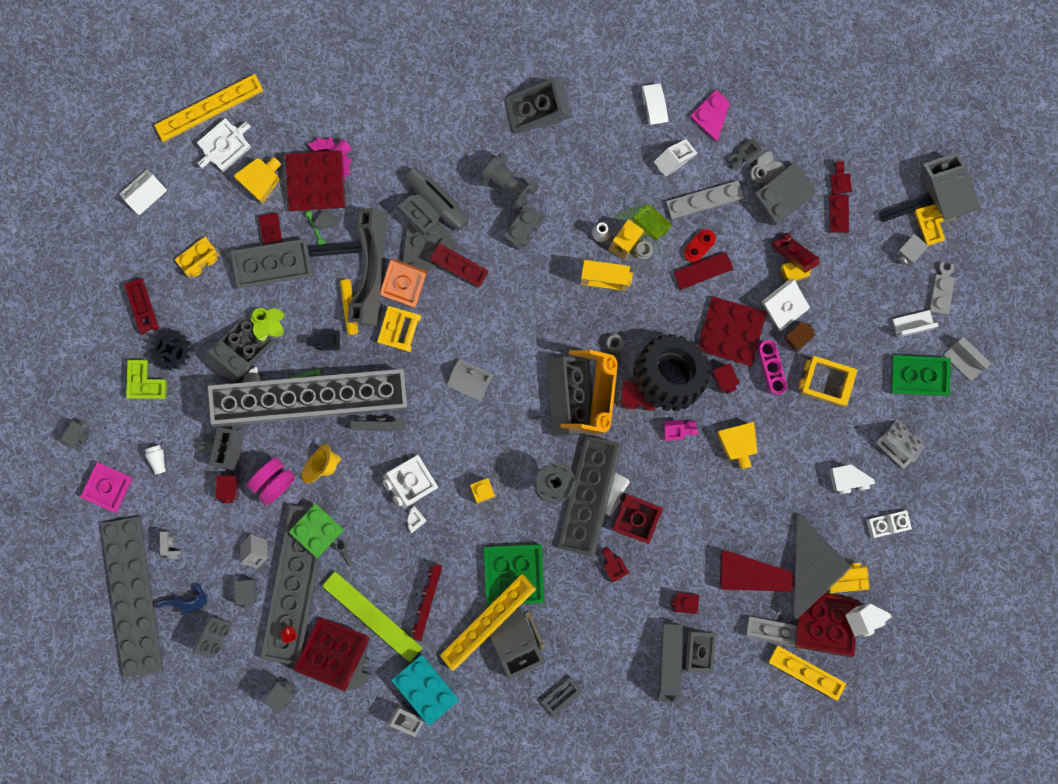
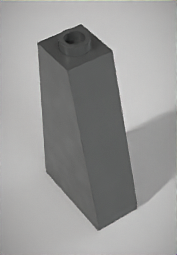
(670, 663)

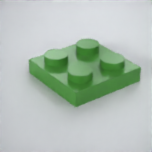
(316, 530)

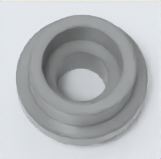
(616, 337)

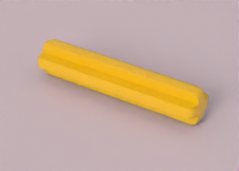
(347, 296)

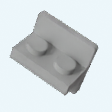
(900, 444)

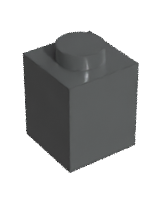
(245, 593)

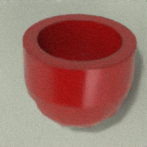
(288, 634)

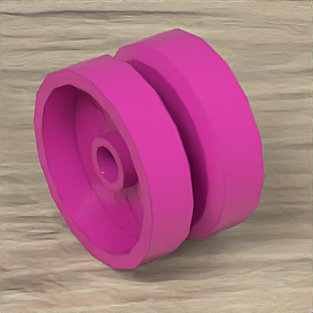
(271, 481)

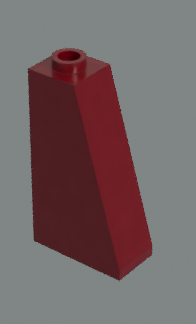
(749, 574)

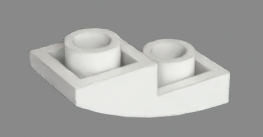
(655, 103)
(619, 485)
(889, 524)

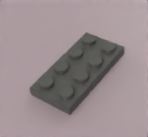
(271, 263)

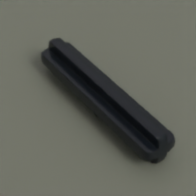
(905, 208)
(335, 249)

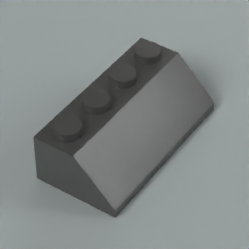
(569, 393)

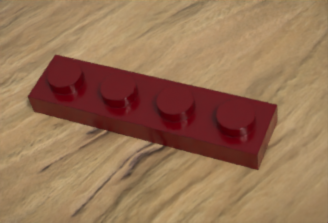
(424, 610)

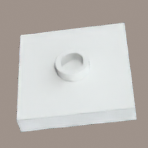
(785, 304)

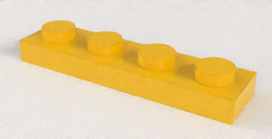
(807, 672)

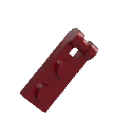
(795, 253)
(141, 305)

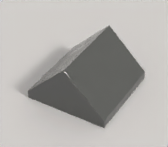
(699, 651)

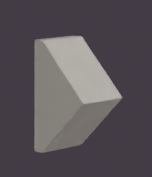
(406, 721)

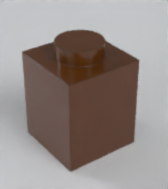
(800, 336)

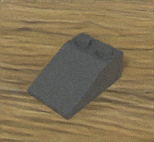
(538, 106)
(783, 194)

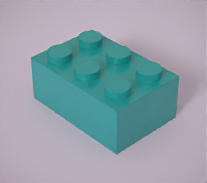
(425, 689)

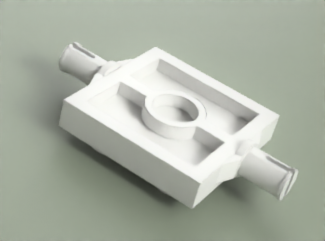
(224, 145)

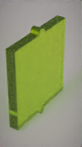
(652, 222)

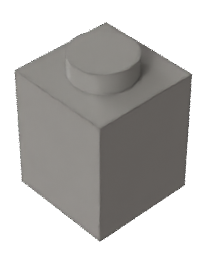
(911, 250)

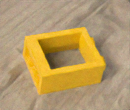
(606, 275)
(847, 384)

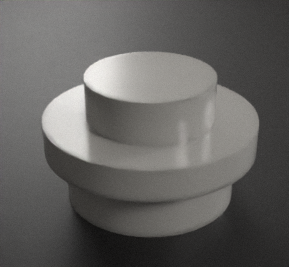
(643, 250)

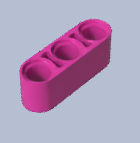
(772, 358)

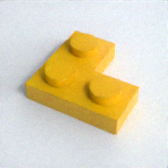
(929, 224)

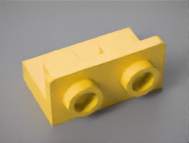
(197, 258)

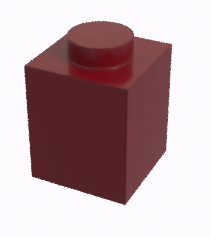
(725, 379)
(227, 488)

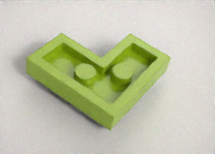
(140, 386)

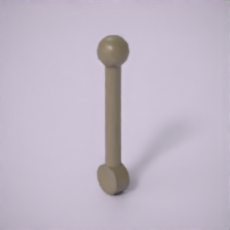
(541, 645)

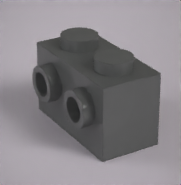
(523, 226)

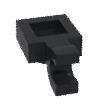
(328, 340)

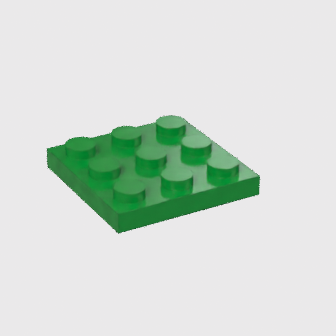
(506, 564)

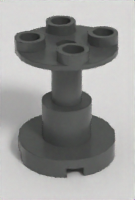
(503, 177)
(559, 473)

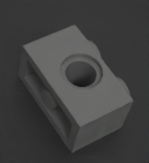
(280, 696)

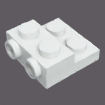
(409, 482)

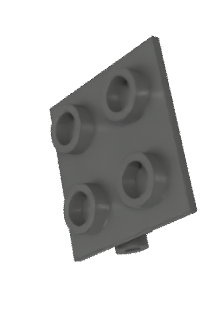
(212, 637)

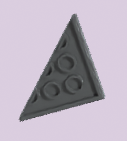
(816, 567)

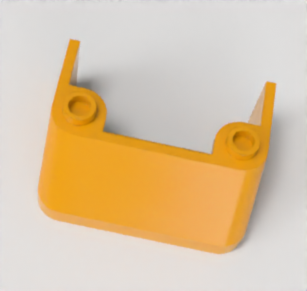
(602, 393)

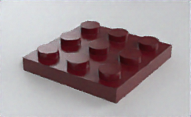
(315, 181)
(731, 331)
(826, 627)
(331, 654)

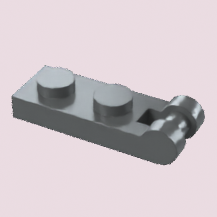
(379, 425)

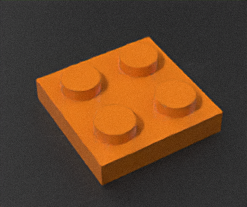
(403, 283)

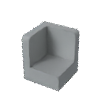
(254, 551)

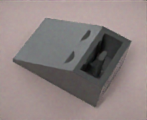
(950, 186)
(237, 352)
(516, 645)

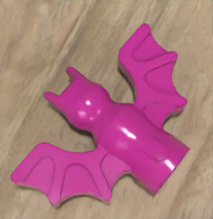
(328, 144)

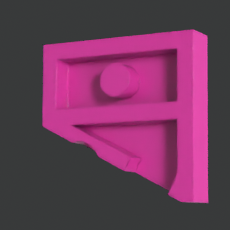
(712, 114)

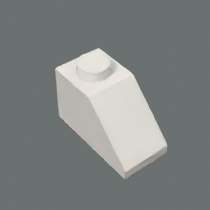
(675, 157)

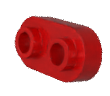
(699, 245)

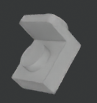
(166, 543)

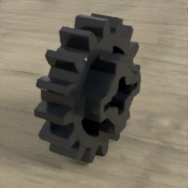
(163, 352)

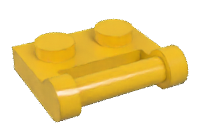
(392, 328)

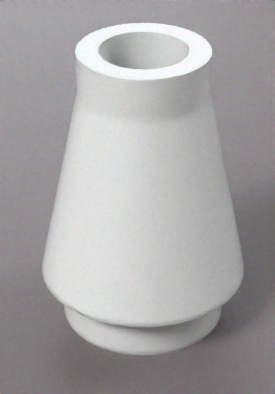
(601, 236)
(156, 459)

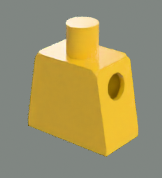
(259, 178)
(626, 239)
(739, 443)

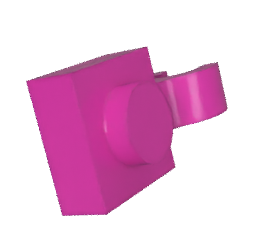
(677, 429)

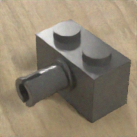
(225, 449)

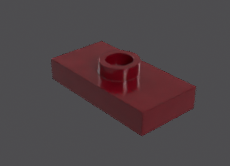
(270, 229)

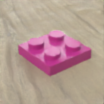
(107, 487)

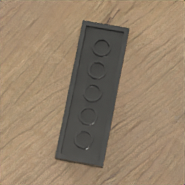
(590, 497)

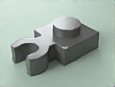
(747, 152)

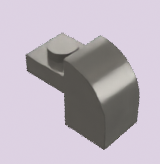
(359, 677)

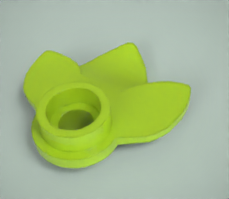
(269, 325)

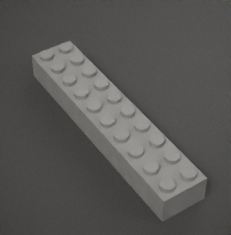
(307, 397)

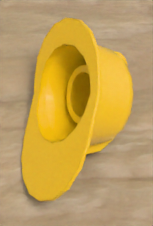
(320, 463)

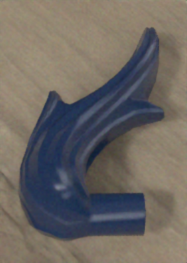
(186, 605)

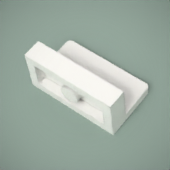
(143, 192)
(913, 324)

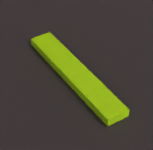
(372, 616)

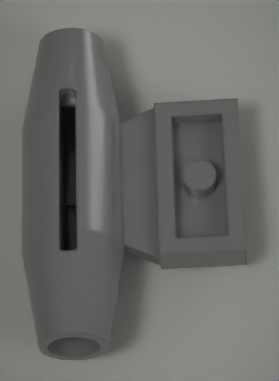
(430, 204)

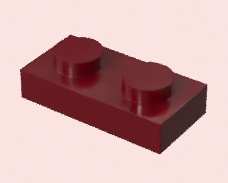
(838, 213)

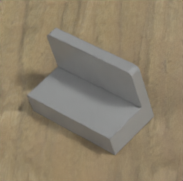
(967, 358)
(470, 380)

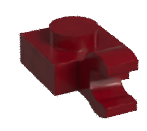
(840, 182)
(615, 567)

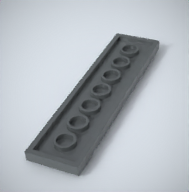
(291, 595)
(132, 597)

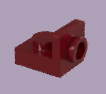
(685, 603)

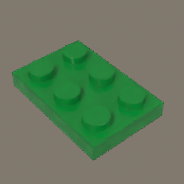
(920, 375)

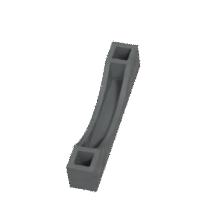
(372, 233)

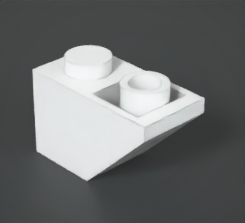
(849, 477)
(866, 619)

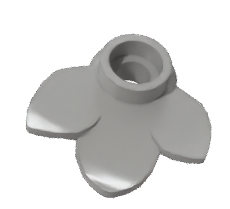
(768, 168)

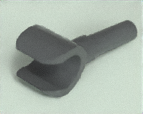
(344, 552)

